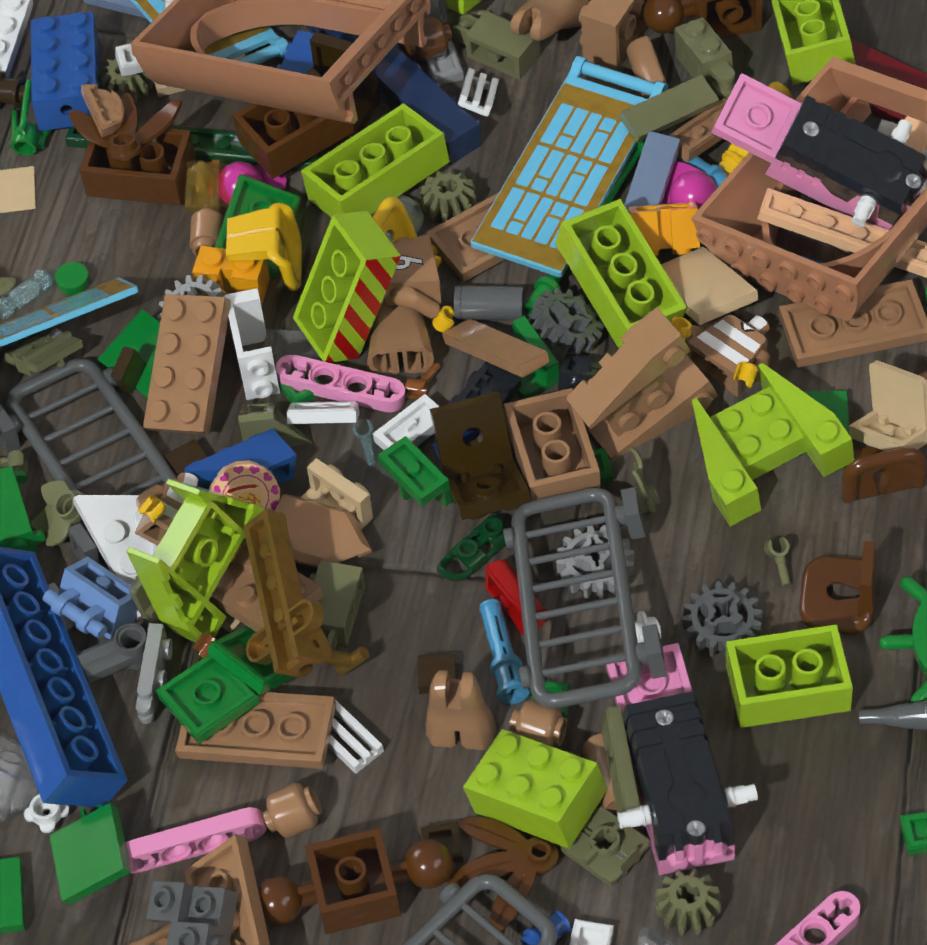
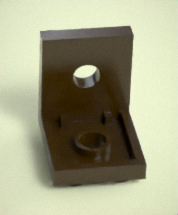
(325, 52)
(479, 470)

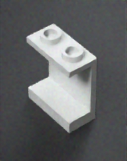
(247, 328)

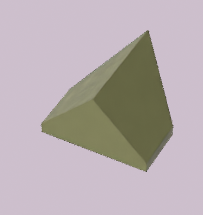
(264, 416)

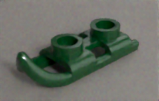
(469, 550)

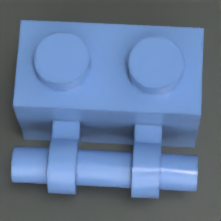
(93, 599)

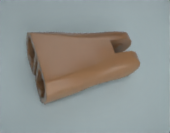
(546, 17)
(397, 331)
(458, 707)

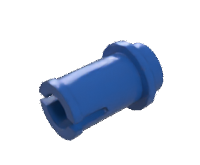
(533, 936)

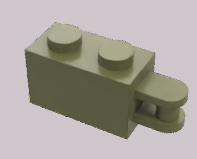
(495, 44)
(706, 54)
(343, 593)

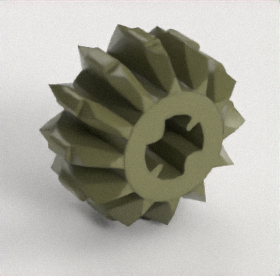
(135, 84)
(447, 195)
(673, 902)

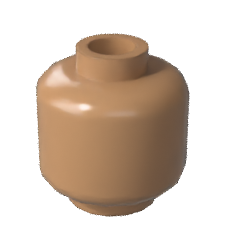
(539, 723)
(292, 810)

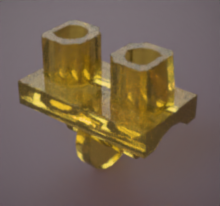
(202, 186)

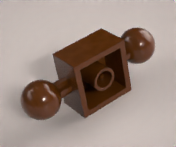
(725, 17)
(354, 881)

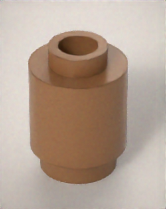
(204, 229)

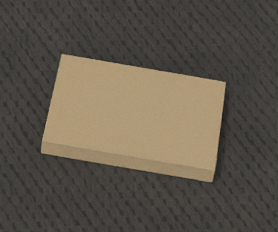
(708, 285)

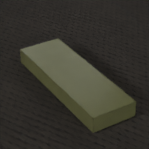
(669, 108)
(619, 760)

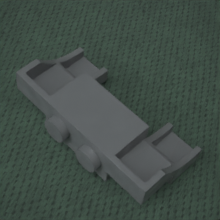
(194, 912)

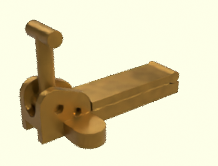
(291, 624)

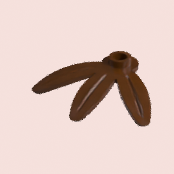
(127, 140)
(515, 859)

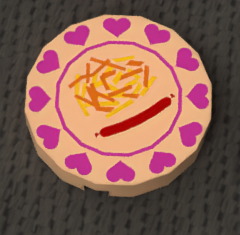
(249, 483)

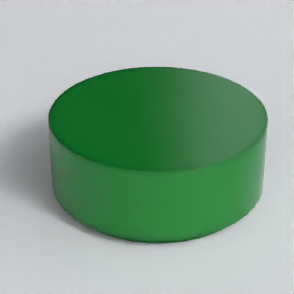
(72, 278)

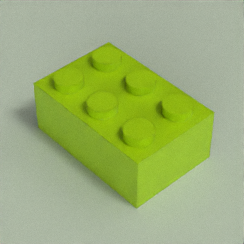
(811, 35)
(788, 676)
(535, 788)

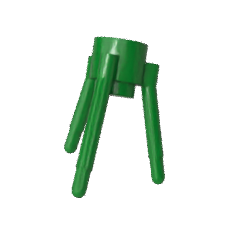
(25, 136)

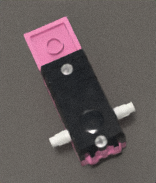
(825, 152)
(676, 771)

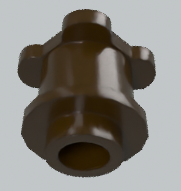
(11, 90)

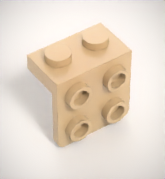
(897, 412)
(334, 490)

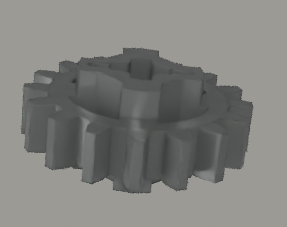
(566, 320)
(721, 617)

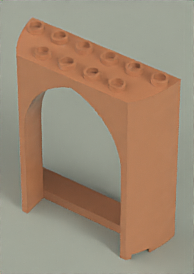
(176, 40)
(748, 245)

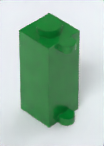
(14, 521)

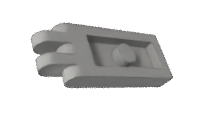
(152, 674)

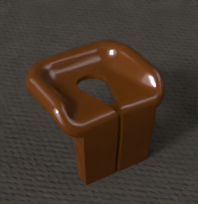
(882, 472)
(849, 614)

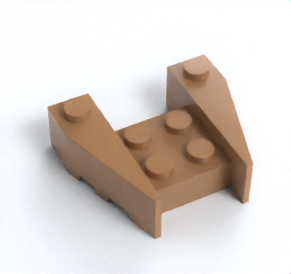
(641, 387)

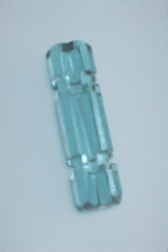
(25, 293)

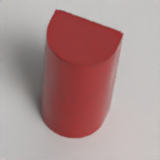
(502, 584)

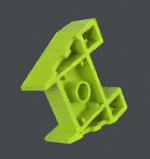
(763, 435)
(193, 559)

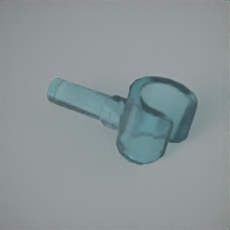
(366, 443)

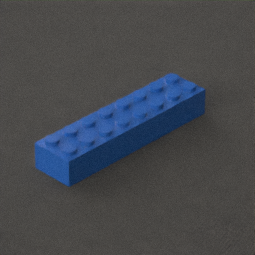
(49, 693)

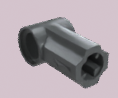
(114, 653)

